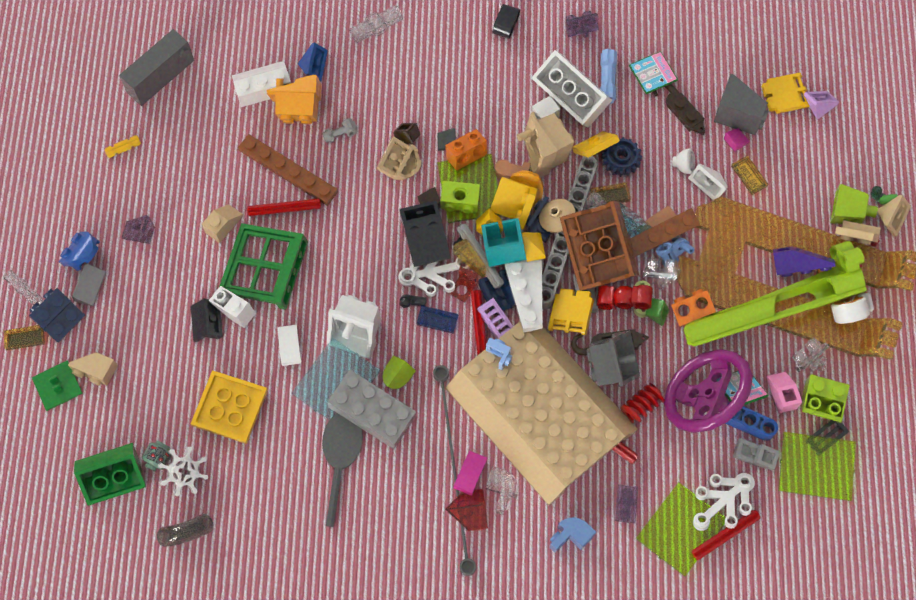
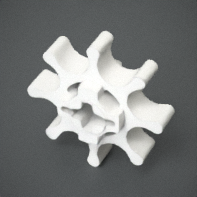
(174, 469)

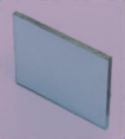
(328, 373)

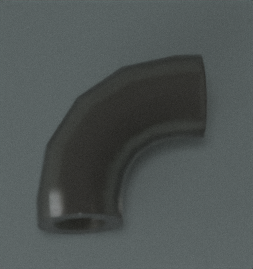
(185, 531)

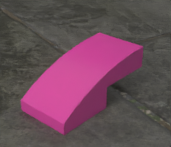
(470, 473)

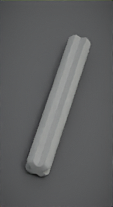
(491, 272)

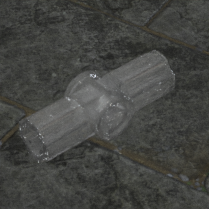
(376, 23)

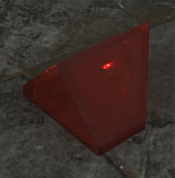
(470, 510)

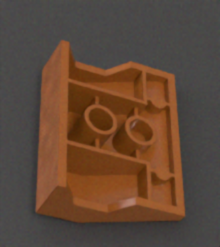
(599, 246)

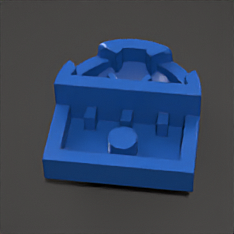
(81, 250)

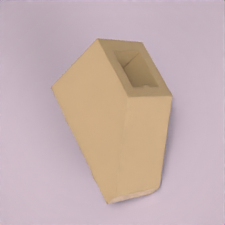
(94, 366)

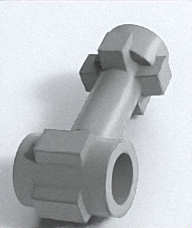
(348, 127)

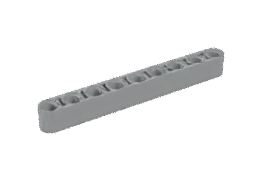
(561, 256)

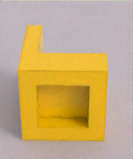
(486, 218)

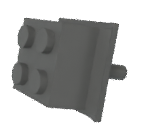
(613, 360)

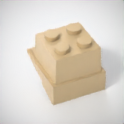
(546, 143)

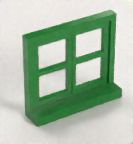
(288, 269)

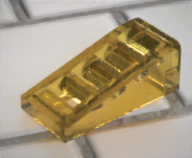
(467, 254)

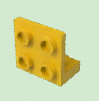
(514, 200)

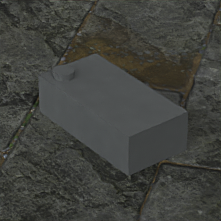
(157, 67)

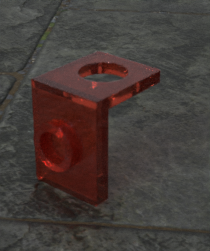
(467, 279)

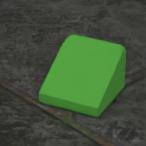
(658, 311)

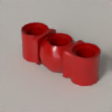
(624, 297)

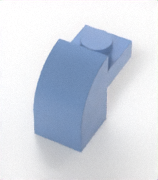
(574, 529)

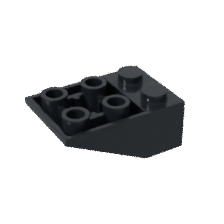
(424, 233)

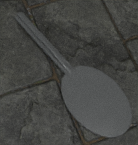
(340, 447)

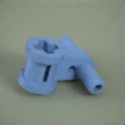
(673, 250)

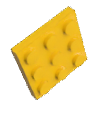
(229, 407)

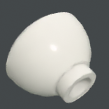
(685, 161)

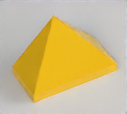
(533, 246)

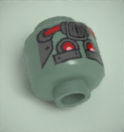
(155, 454)

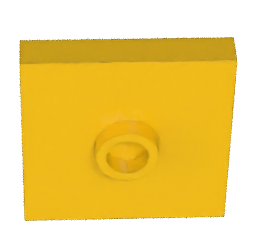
(595, 144)

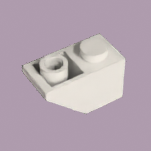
(232, 306)

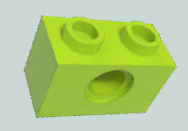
(452, 190)

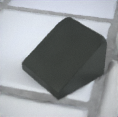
(445, 137)

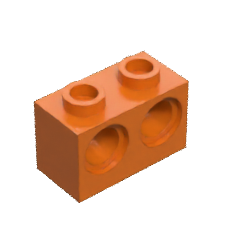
(466, 149)
(695, 312)

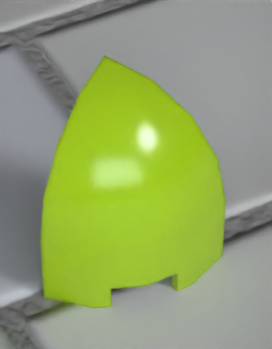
(397, 373)

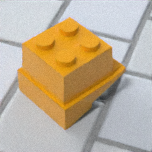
(297, 100)

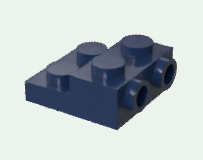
(56, 314)

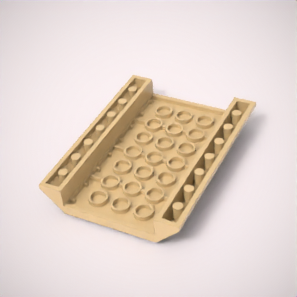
(540, 410)

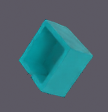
(506, 249)

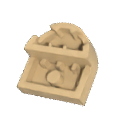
(399, 160)
(863, 232)

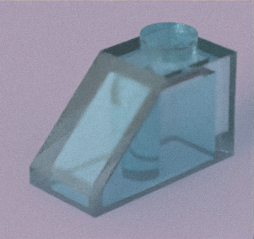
(633, 222)

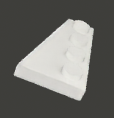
(526, 287)

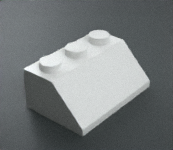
(253, 84)

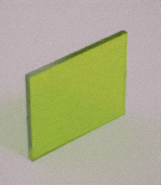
(477, 172)
(817, 466)
(672, 532)

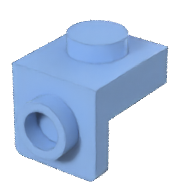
(501, 350)

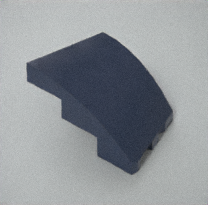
(502, 295)

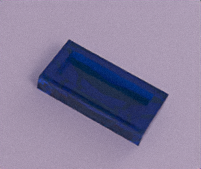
(437, 319)

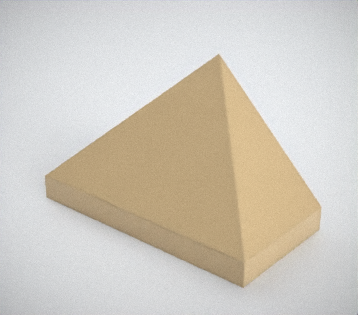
(894, 214)

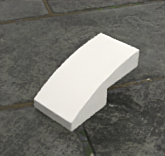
(289, 345)

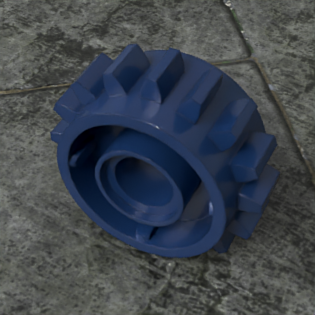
(622, 166)

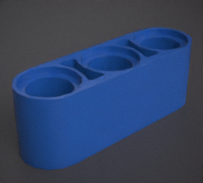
(759, 422)

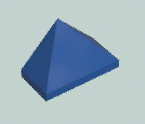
(314, 60)

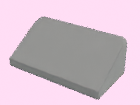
(88, 285)

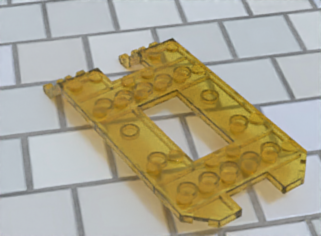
(737, 224)

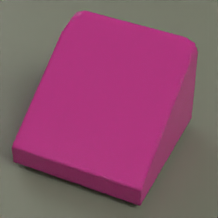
(736, 139)

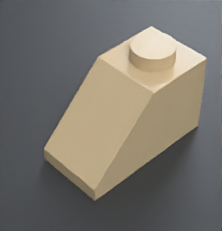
(221, 222)

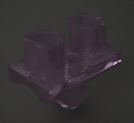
(581, 25)
(626, 503)

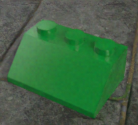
(109, 474)

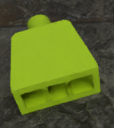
(851, 206)

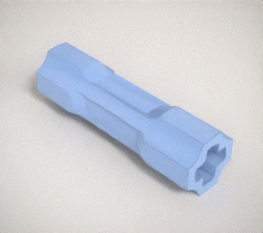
(608, 72)

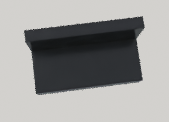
(205, 321)

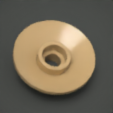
(551, 221)

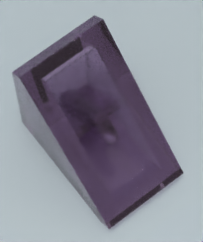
(139, 230)

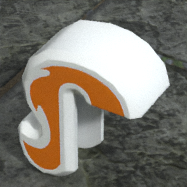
(854, 310)

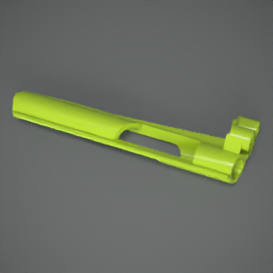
(827, 287)

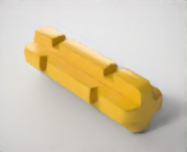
(122, 146)

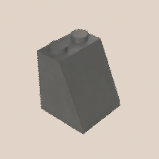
(741, 107)

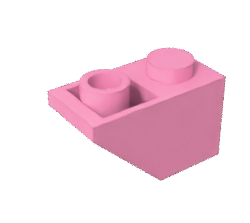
(784, 392)

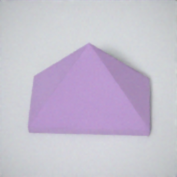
(820, 102)

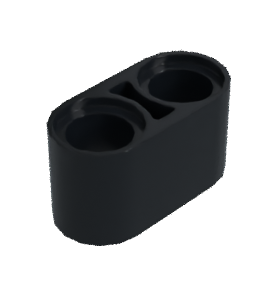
(506, 21)

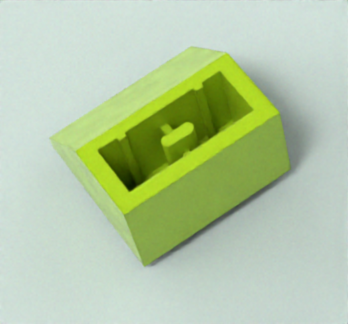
(824, 398)

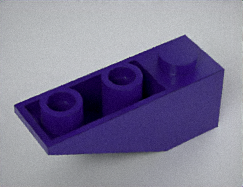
(793, 260)

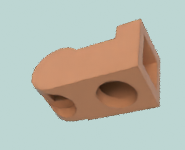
(506, 169)

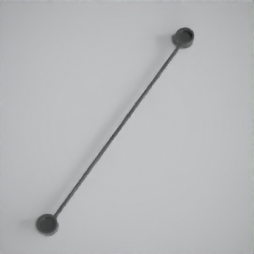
(441, 374)

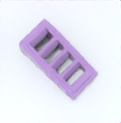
(490, 323)

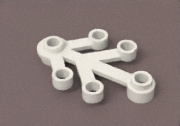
(430, 272)
(726, 498)

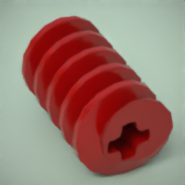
(642, 402)

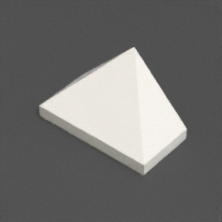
(708, 181)

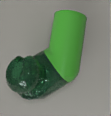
(880, 197)

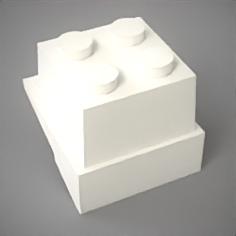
(354, 325)

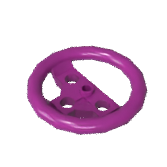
(710, 393)

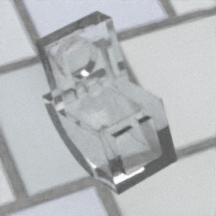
(504, 483)

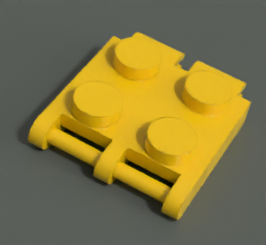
(784, 93)
(571, 311)

